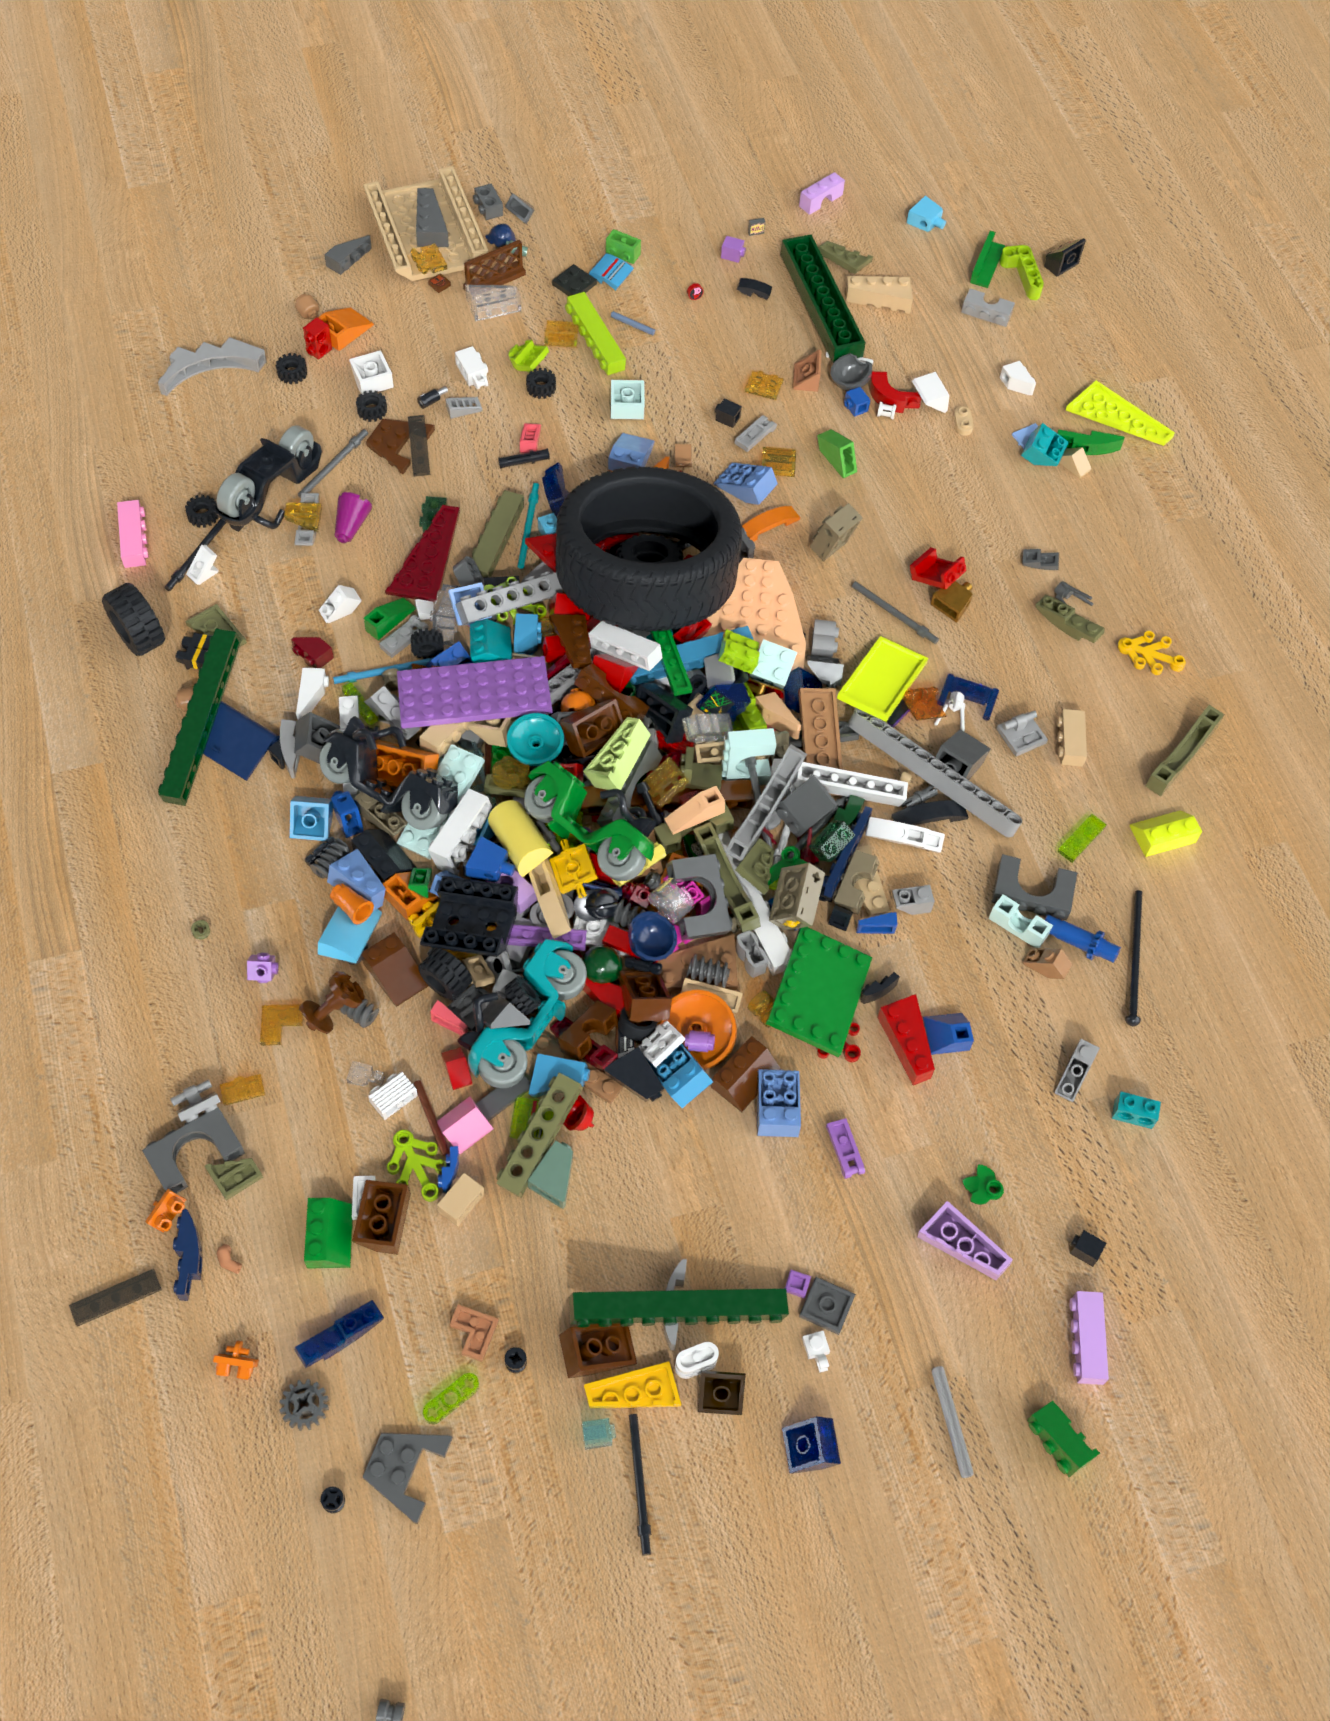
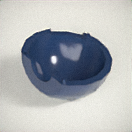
(652, 936)

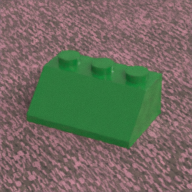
(328, 1234)

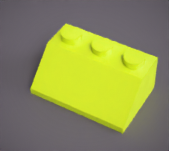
(1166, 832)

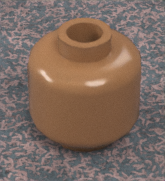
(307, 306)
(183, 697)

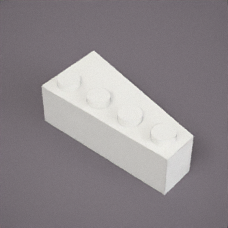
(459, 831)

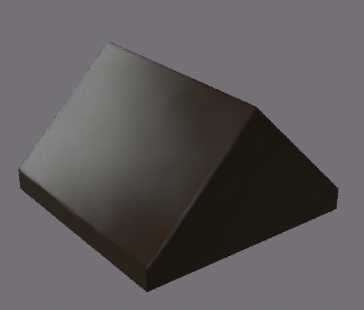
(721, 1392)

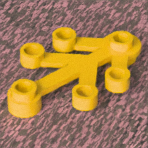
(1131, 646)

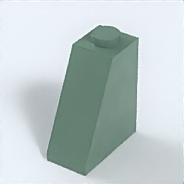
(553, 1174)

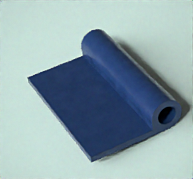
(238, 741)

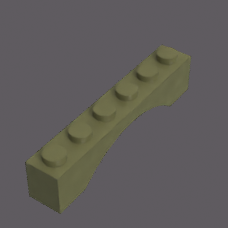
(1185, 751)
(738, 901)

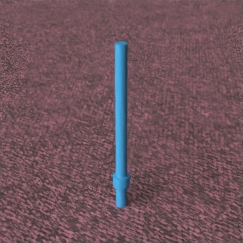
(352, 676)

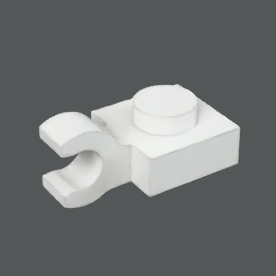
(817, 1347)

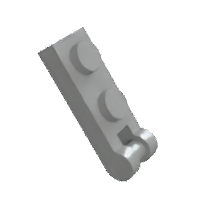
(755, 433)
(401, 637)

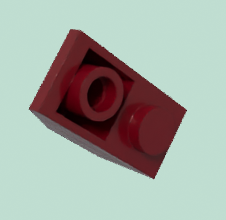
(312, 650)

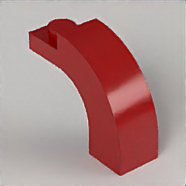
(883, 392)

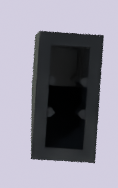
(635, 1075)

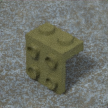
(700, 775)

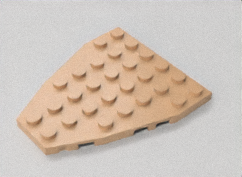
(764, 605)

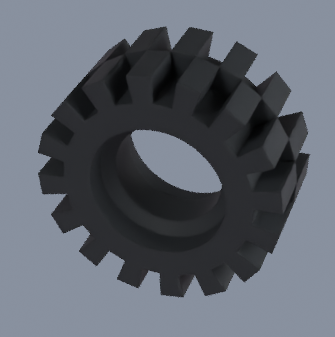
(289, 362)
(541, 376)
(369, 399)
(201, 518)
(426, 643)
(522, 995)

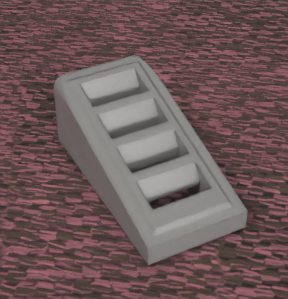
(454, 406)

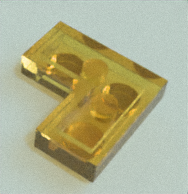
(275, 1018)

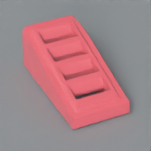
(528, 439)
(443, 1016)

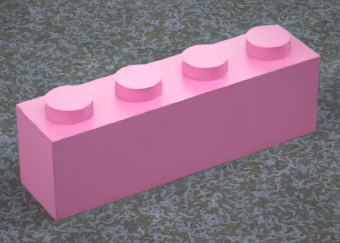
(132, 533)

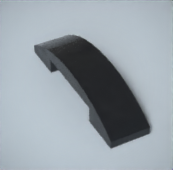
(931, 812)

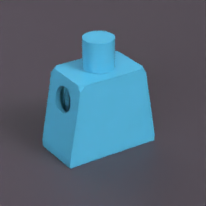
(926, 215)

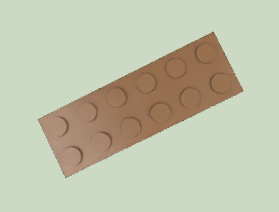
(820, 727)

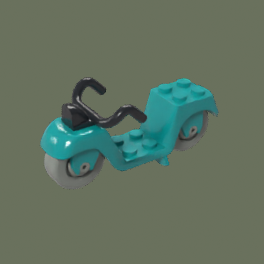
(501, 1052)

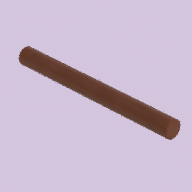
(431, 1118)

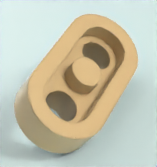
(963, 420)

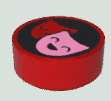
(695, 291)

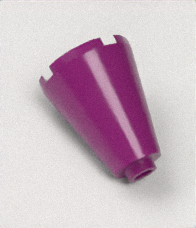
(350, 515)

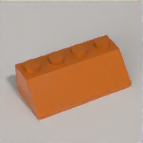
(396, 762)

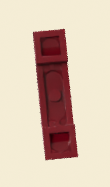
(598, 1057)

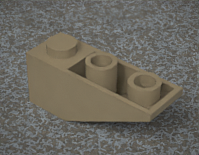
(370, 810)

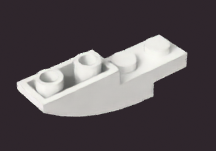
(905, 834)

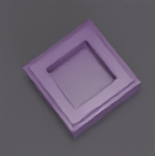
(797, 1283)

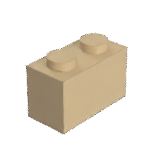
(460, 1199)

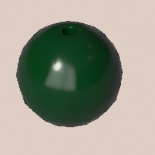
(602, 964)

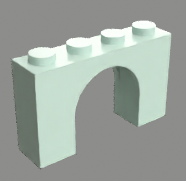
(747, 744)

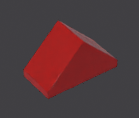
(457, 1068)

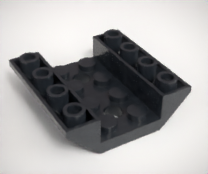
(476, 907)

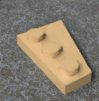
(731, 997)

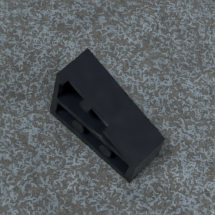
(664, 711)

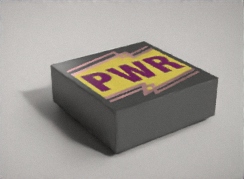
(756, 226)

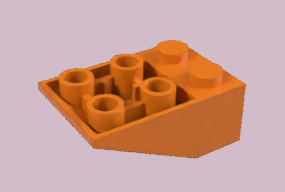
(345, 326)

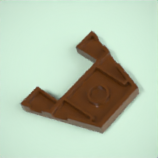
(389, 440)

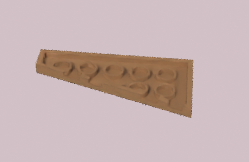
(677, 964)

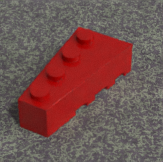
(908, 1037)

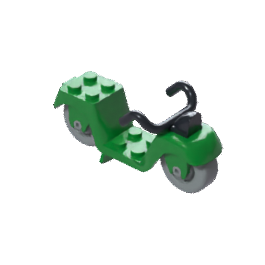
(620, 846)

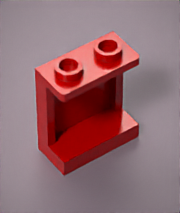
(936, 571)

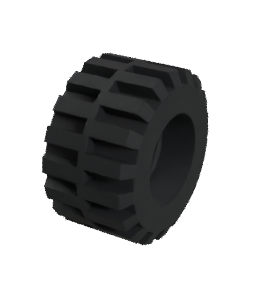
(445, 974)

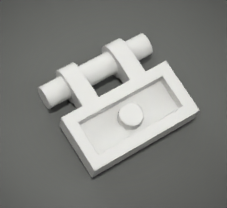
(661, 1043)

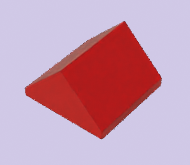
(617, 670)

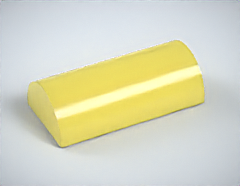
(518, 836)

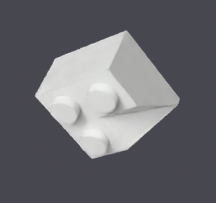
(371, 372)

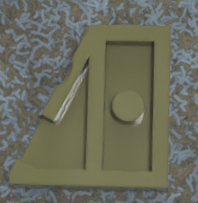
(234, 1176)

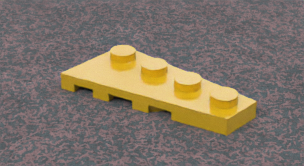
(640, 1388)

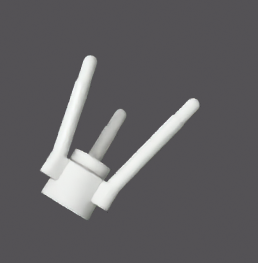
(955, 703)

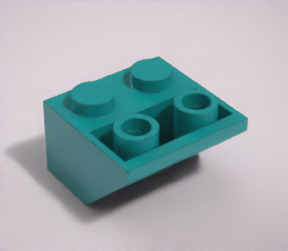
(1044, 447)

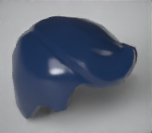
(500, 234)

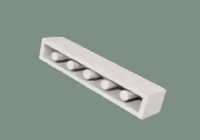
(852, 783)

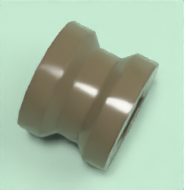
(390, 679)

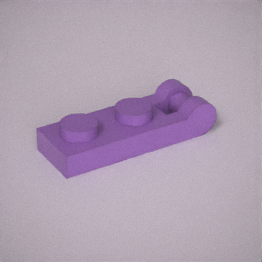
(845, 1148)

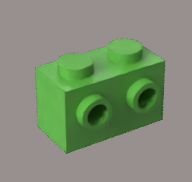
(623, 246)

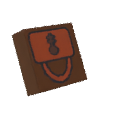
(439, 283)

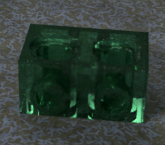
(429, 510)
(831, 841)

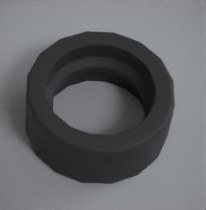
(633, 1031)

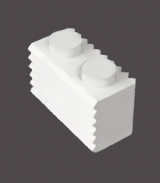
(392, 1095)

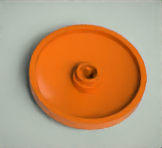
(708, 1013)

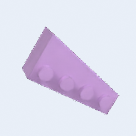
(964, 1241)

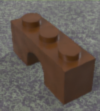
(576, 1039)

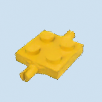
(573, 868)

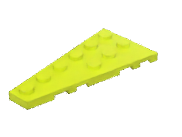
(1112, 410)

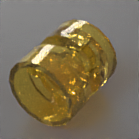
(761, 1006)

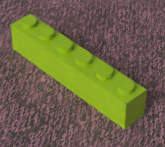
(595, 333)

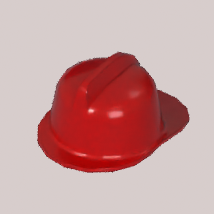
(580, 1115)

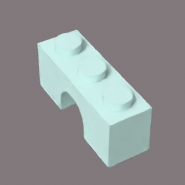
(1007, 915)

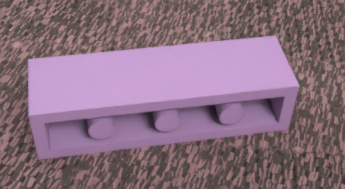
(1090, 1338)

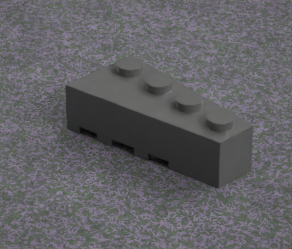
(429, 220)

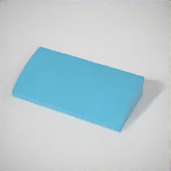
(345, 939)

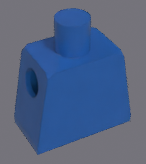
(343, 805)
(488, 862)

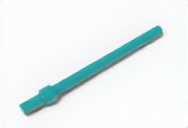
(533, 500)

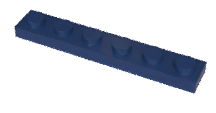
(837, 869)

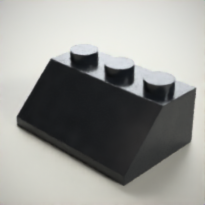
(382, 853)

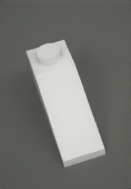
(311, 690)

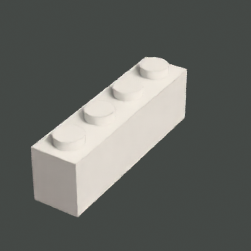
(625, 645)

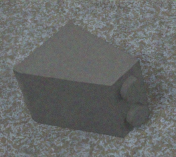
(963, 754)

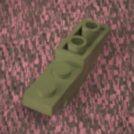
(1065, 619)

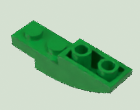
(1094, 444)

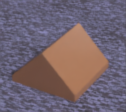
(808, 373)

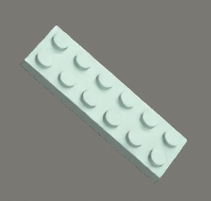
(463, 769)

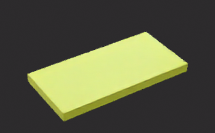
(882, 678)

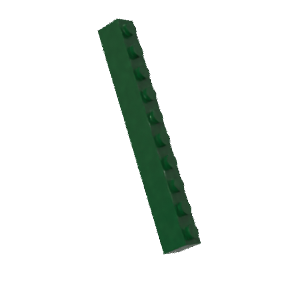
(199, 717)
(678, 1306)

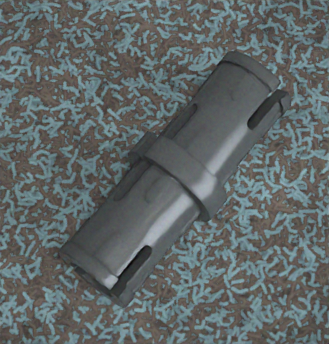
(920, 797)

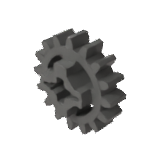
(296, 1399)

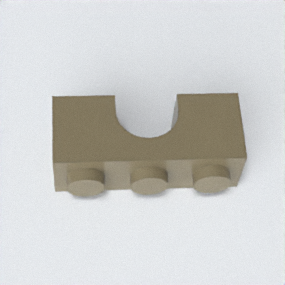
(860, 866)

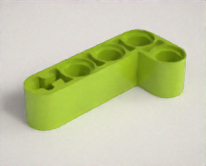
(1023, 259)

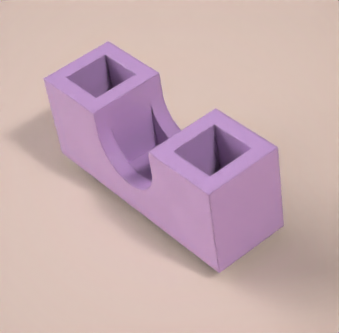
(829, 187)
(526, 892)

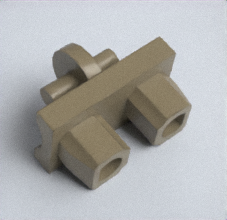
(782, 745)

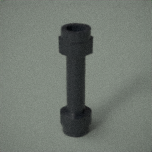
(643, 788)

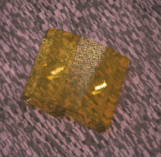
(561, 334)
(781, 460)

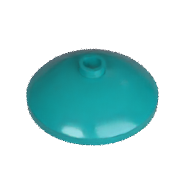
(532, 730)

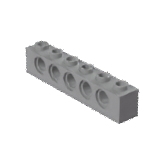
(468, 612)

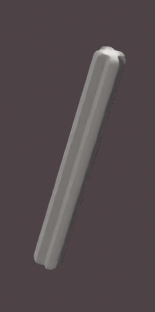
(952, 1422)

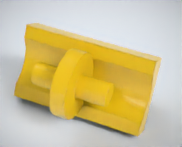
(426, 919)

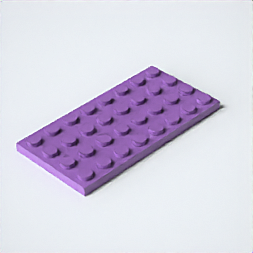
(473, 692)

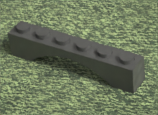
(648, 760)

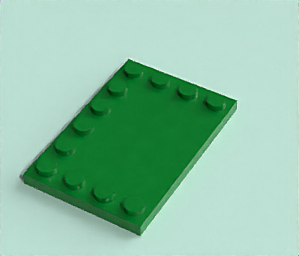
(819, 991)

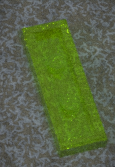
(1081, 838)

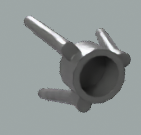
(1065, 591)

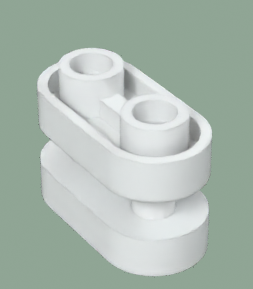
(696, 1359)

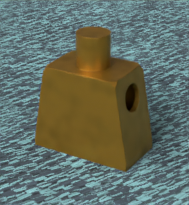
(953, 600)

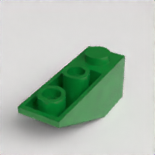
(386, 617)

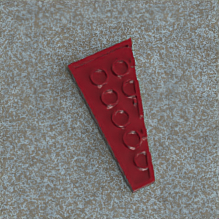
(426, 564)

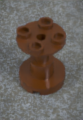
(342, 993)

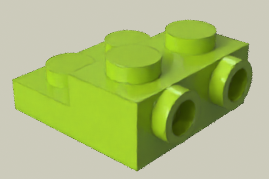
(739, 651)

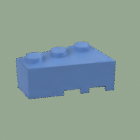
(358, 875)

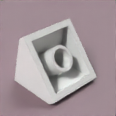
(932, 391)

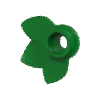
(980, 1185)

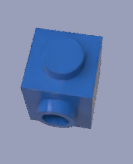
(857, 401)

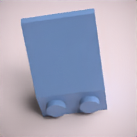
(630, 452)

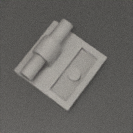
(1022, 733)
(196, 1103)

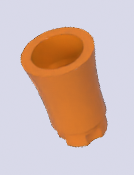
(352, 903)

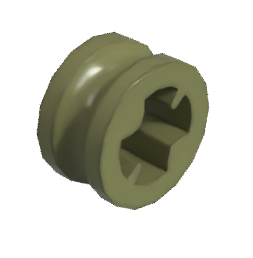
(200, 923)

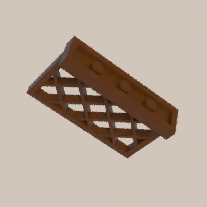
(497, 276)

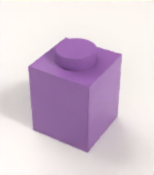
(733, 249)

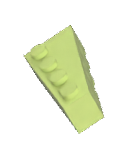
(618, 755)

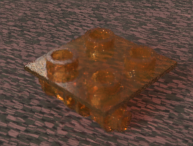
(923, 703)

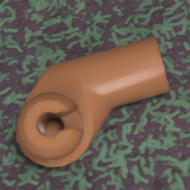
(225, 1261)

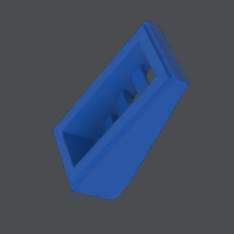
(879, 924)

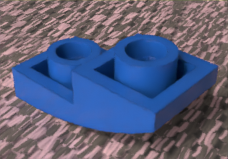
(450, 1172)

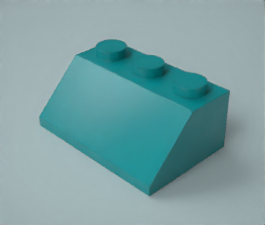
(490, 641)

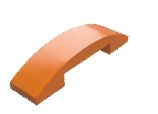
(770, 520)

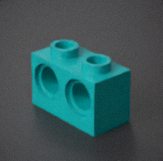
(1136, 1110)

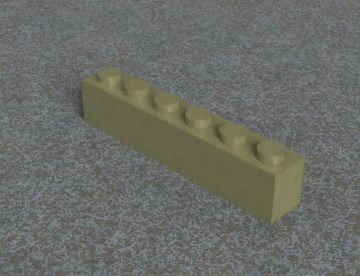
(497, 532)

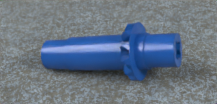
(1091, 943)

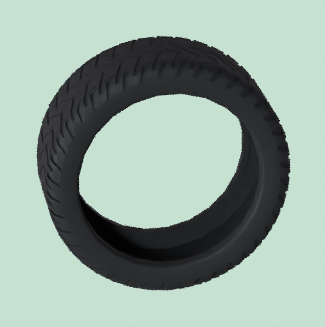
(647, 593)

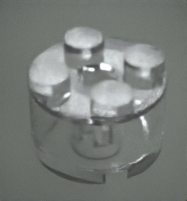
(671, 900)

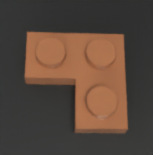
(480, 1331)

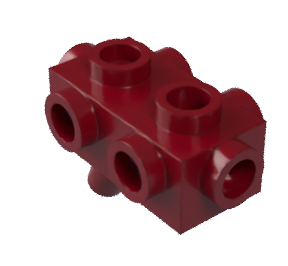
(635, 894)

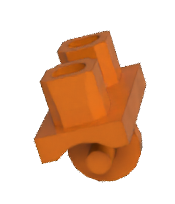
(165, 1211)
(245, 1364)

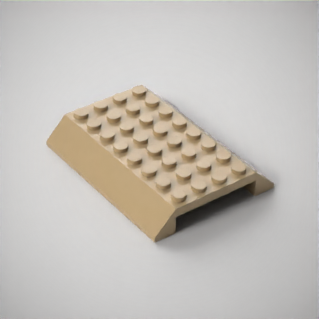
(396, 218)

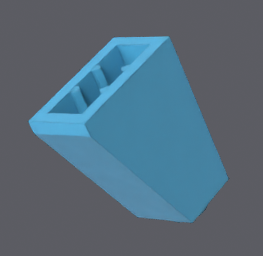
(549, 1066)

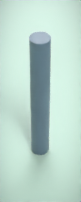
(633, 323)

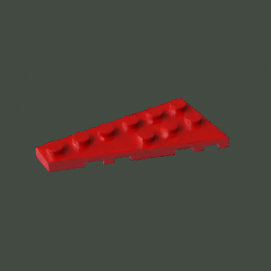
(545, 546)

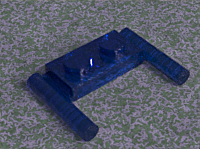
(971, 691)

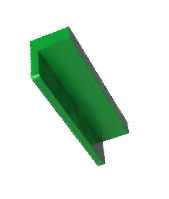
(987, 262)

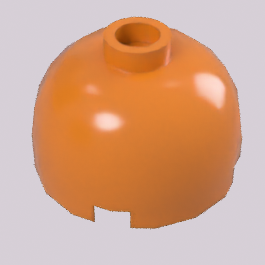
(576, 701)

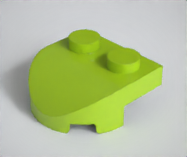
(527, 356)

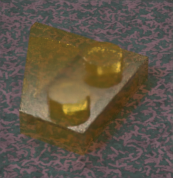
(304, 514)

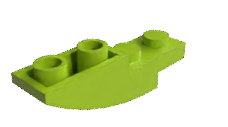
(751, 718)

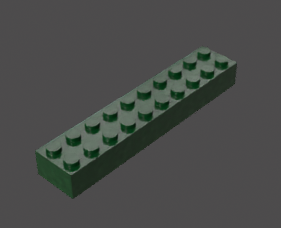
(822, 297)

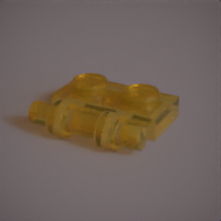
(433, 258)
(764, 385)
(662, 777)

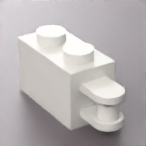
(472, 367)

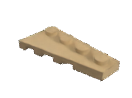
(875, 899)

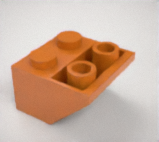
(402, 898)

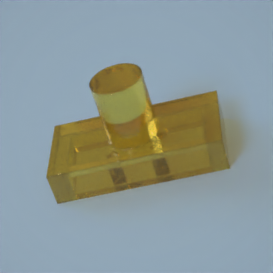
(242, 1089)

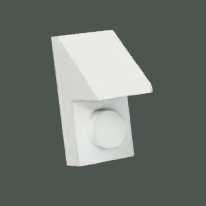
(202, 565)

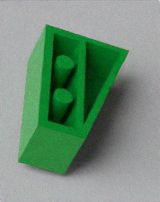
(1061, 1439)

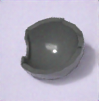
(850, 372)

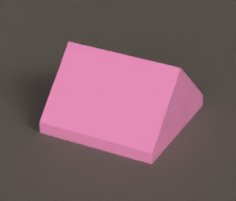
(464, 1125)

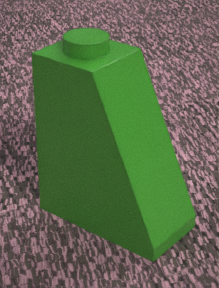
(838, 452)

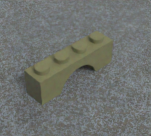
(672, 843)

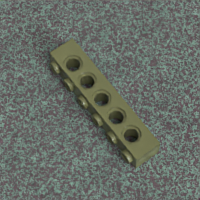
(518, 1184)

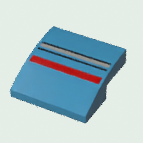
(611, 270)

